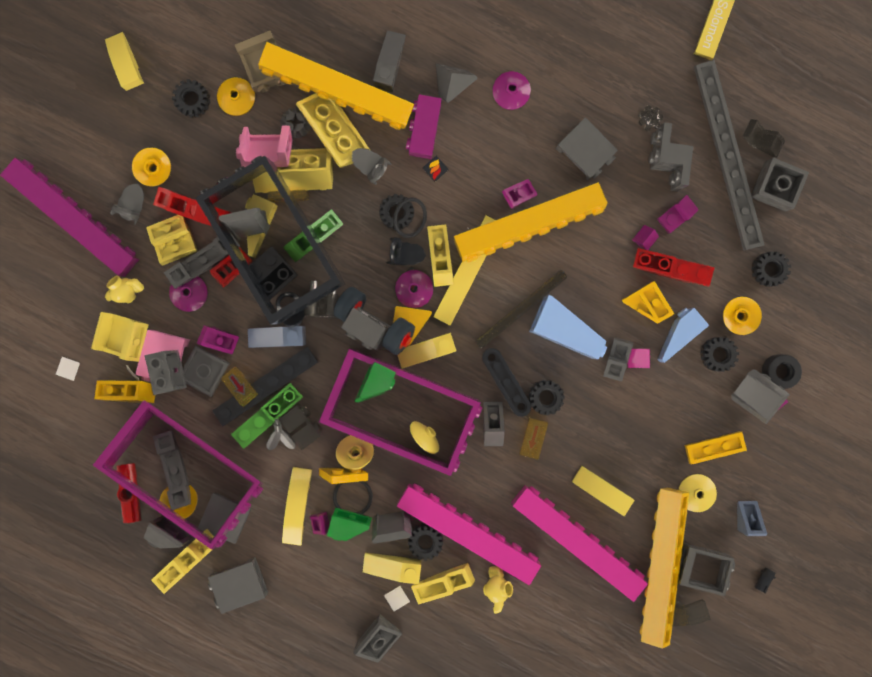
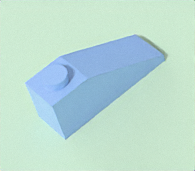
(683, 330)

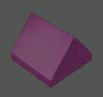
(645, 237)
(320, 523)

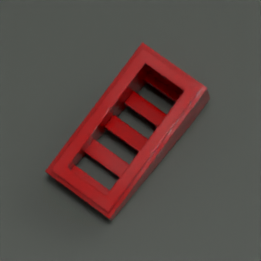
(229, 276)

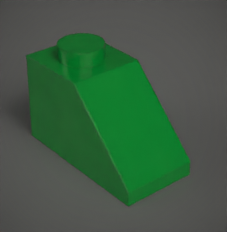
(376, 382)
(347, 524)

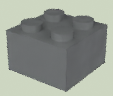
(779, 184)

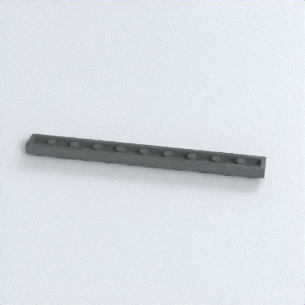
(728, 155)

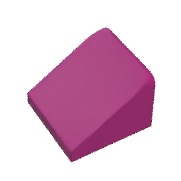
(639, 358)

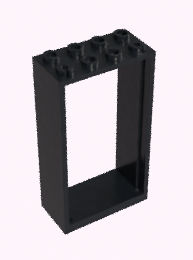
(228, 185)

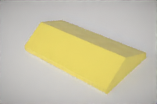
(332, 128)

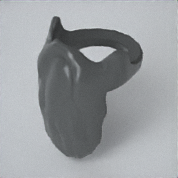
(370, 163)
(129, 203)

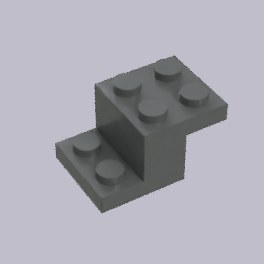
(670, 157)

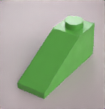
(323, 228)

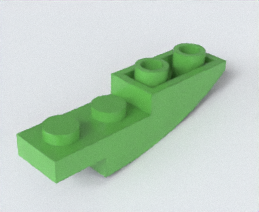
(266, 415)

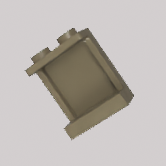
(250, 54)

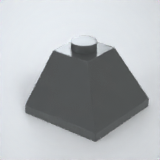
(166, 534)

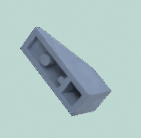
(276, 336)

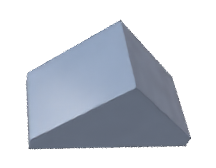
(750, 519)

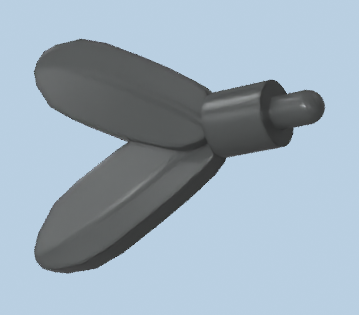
(280, 434)

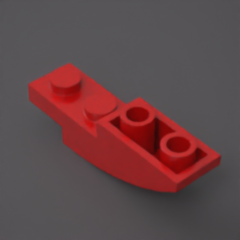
(183, 205)
(673, 268)

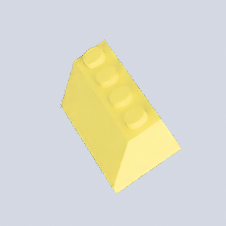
(306, 171)

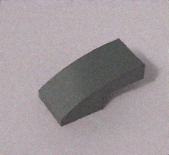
(618, 359)

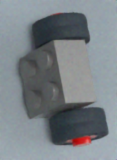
(368, 328)

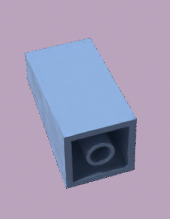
(566, 329)

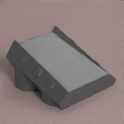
(246, 222)
(760, 395)
(391, 527)

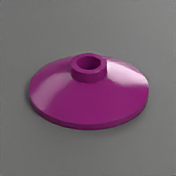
(507, 98)
(195, 299)
(416, 299)

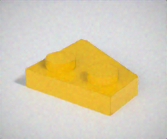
(650, 303)
(414, 316)
(342, 475)

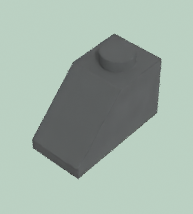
(493, 424)

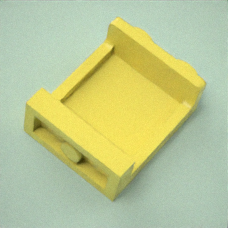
(120, 336)

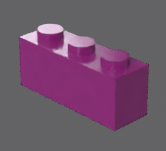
(424, 126)

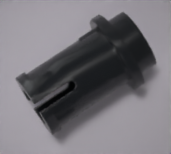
(765, 580)

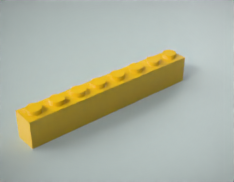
(335, 85)
(530, 222)
(664, 567)

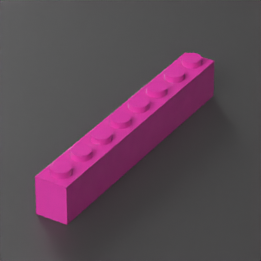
(469, 534)
(579, 543)

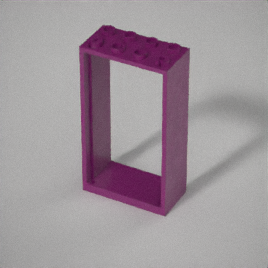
(125, 438)
(460, 445)

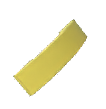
(296, 506)

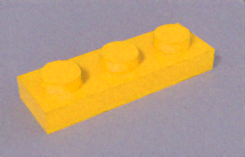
(715, 447)

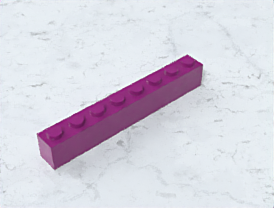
(69, 217)

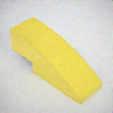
(123, 61)
(603, 491)
(443, 584)

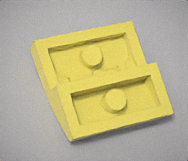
(172, 239)

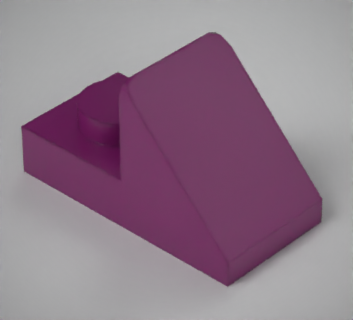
(519, 193)
(678, 214)
(217, 339)

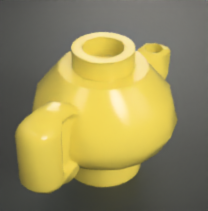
(123, 289)
(497, 588)

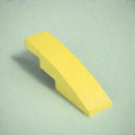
(181, 564)

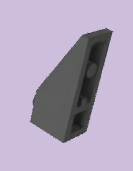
(389, 61)

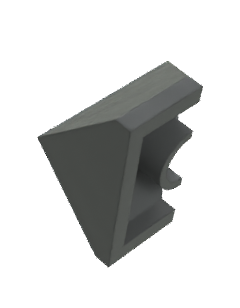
(452, 81)

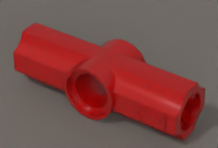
(130, 506)

